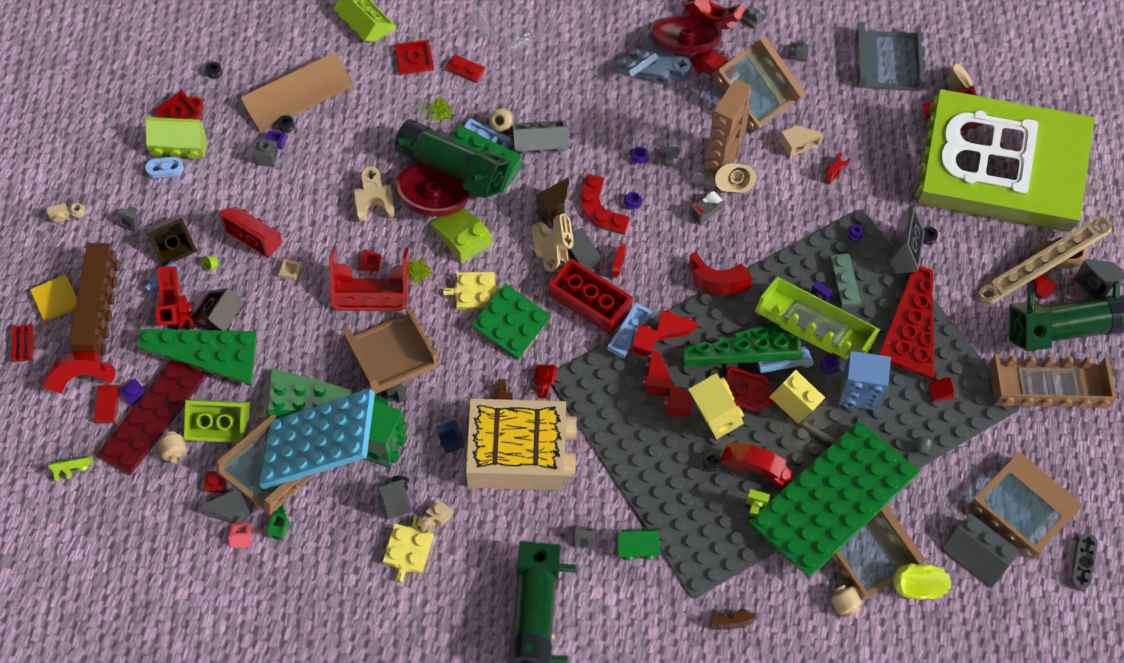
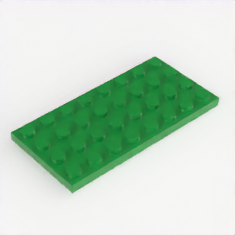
(833, 498)

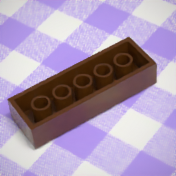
(94, 299)

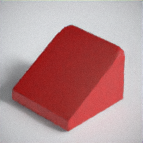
(369, 261)
(942, 389)

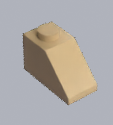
(799, 139)

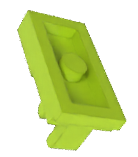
(79, 463)
(757, 500)

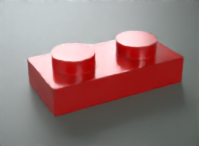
(465, 68)

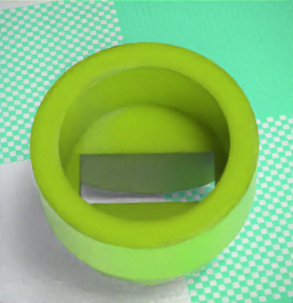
(210, 262)

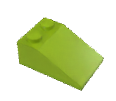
(463, 234)

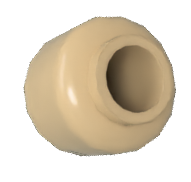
(501, 120)
(172, 447)
(846, 601)

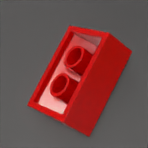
(250, 230)

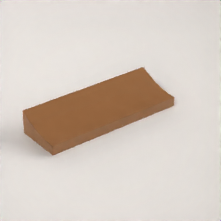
(297, 91)

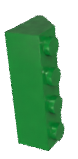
(482, 144)

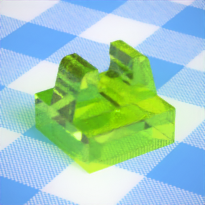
(444, 109)
(419, 270)

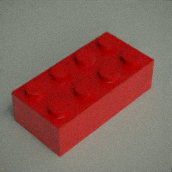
(590, 296)

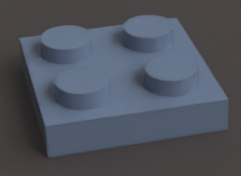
(634, 62)

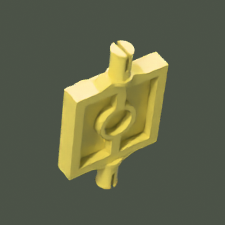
(473, 290)
(408, 549)

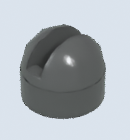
(923, 444)

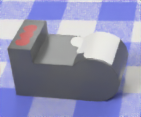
(706, 207)

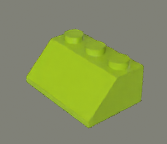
(364, 18)
(175, 137)
(216, 420)

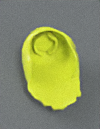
(921, 581)

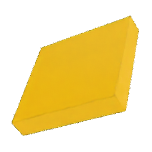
(54, 297)

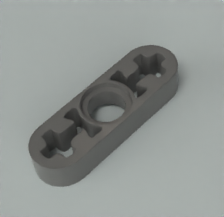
(1090, 556)

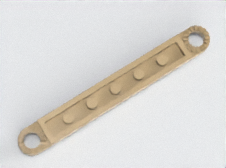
(1045, 260)

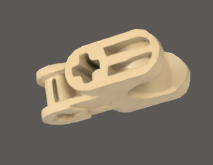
(373, 194)
(553, 246)

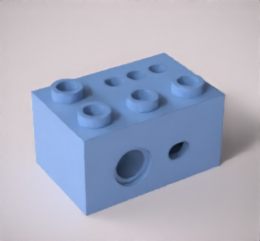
(864, 380)

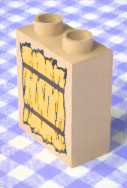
(519, 444)

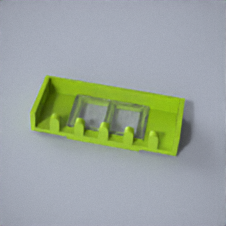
(816, 321)

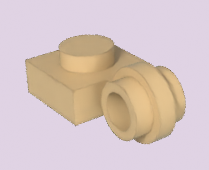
(61, 212)
(437, 514)

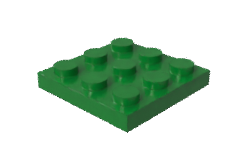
(511, 321)

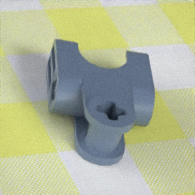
(665, 68)

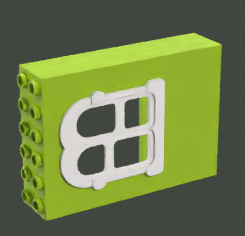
(1050, 162)

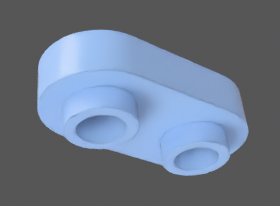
(165, 167)

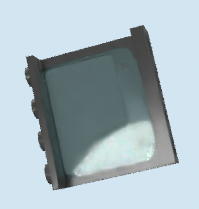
(890, 59)

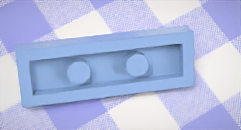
(621, 342)

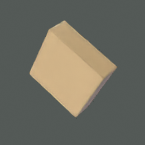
(290, 270)

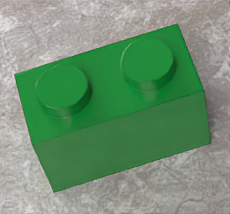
(638, 543)

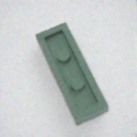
(845, 281)

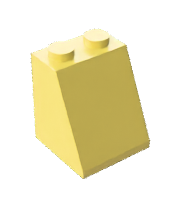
(797, 397)

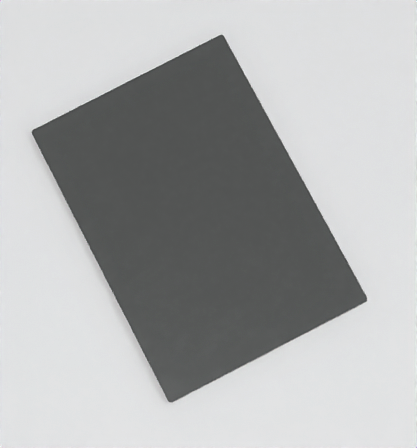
(661, 455)

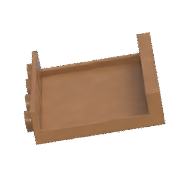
(392, 352)

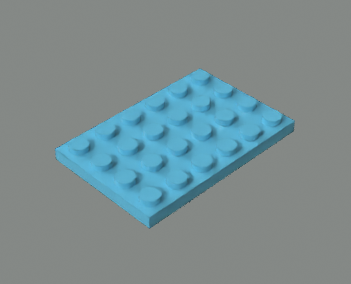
(318, 439)

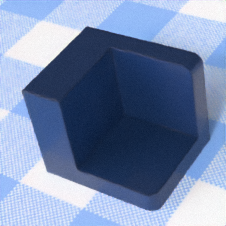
(450, 436)

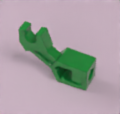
(278, 532)

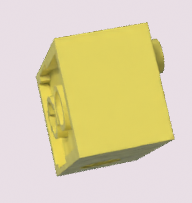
(717, 405)

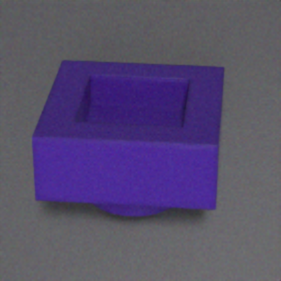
(278, 136)
(821, 291)
(132, 392)

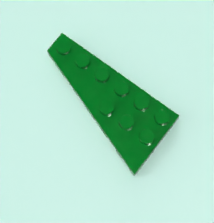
(747, 346)
(207, 350)
(296, 393)

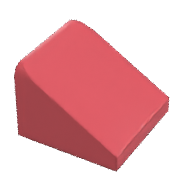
(240, 535)

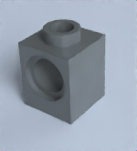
(266, 153)

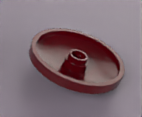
(686, 34)
(430, 191)

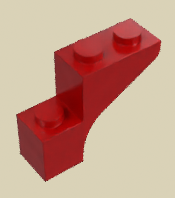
(666, 327)
(660, 383)

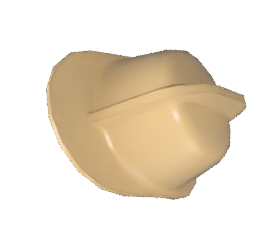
(958, 79)
(735, 178)

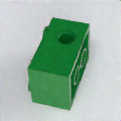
(385, 435)

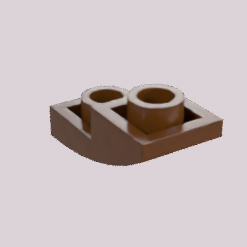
(740, 619)

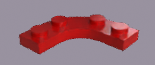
(596, 212)

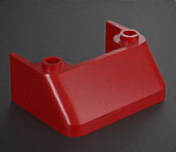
(368, 294)

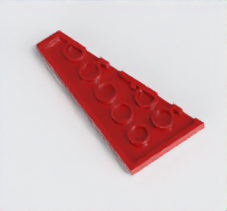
(912, 328)

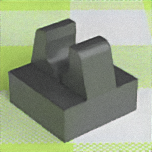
(752, 17)
(799, 51)
(669, 153)
(128, 218)
(396, 392)
(586, 533)

